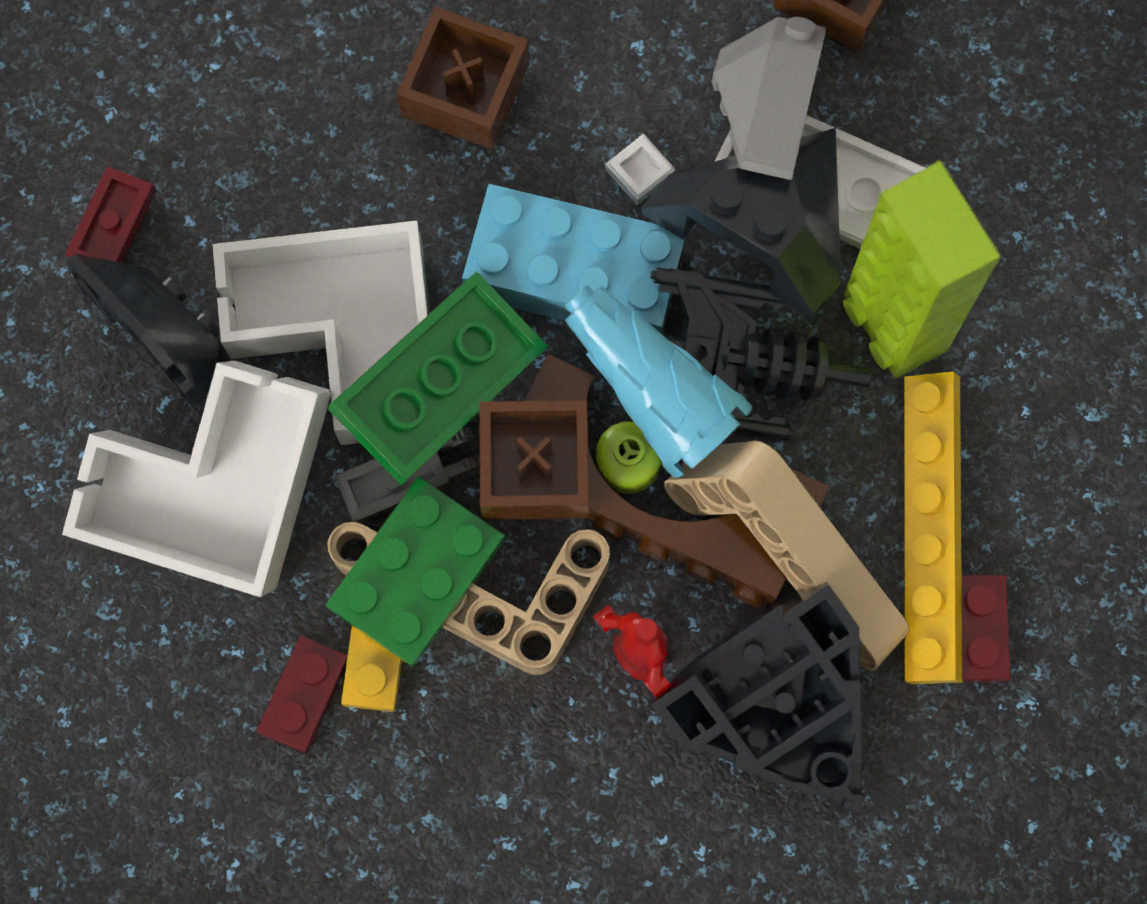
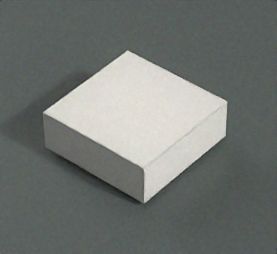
(639, 169)

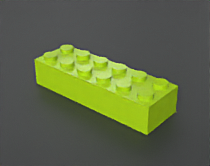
(918, 270)

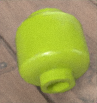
(618, 471)

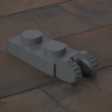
(374, 492)

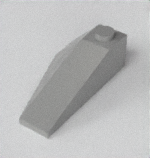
(767, 92)

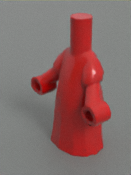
(639, 647)

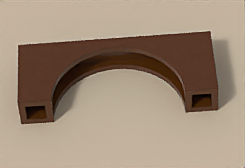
(710, 548)

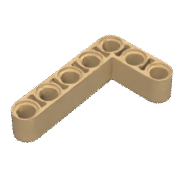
(794, 532)
(518, 624)

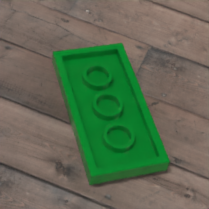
(437, 378)

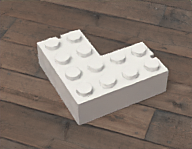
(323, 290)
(227, 504)

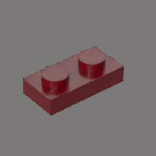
(112, 216)
(985, 629)
(303, 694)

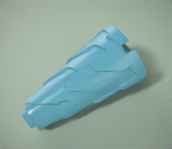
(657, 382)

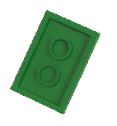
(415, 572)

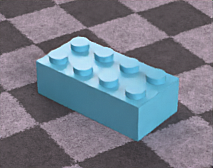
(548, 250)

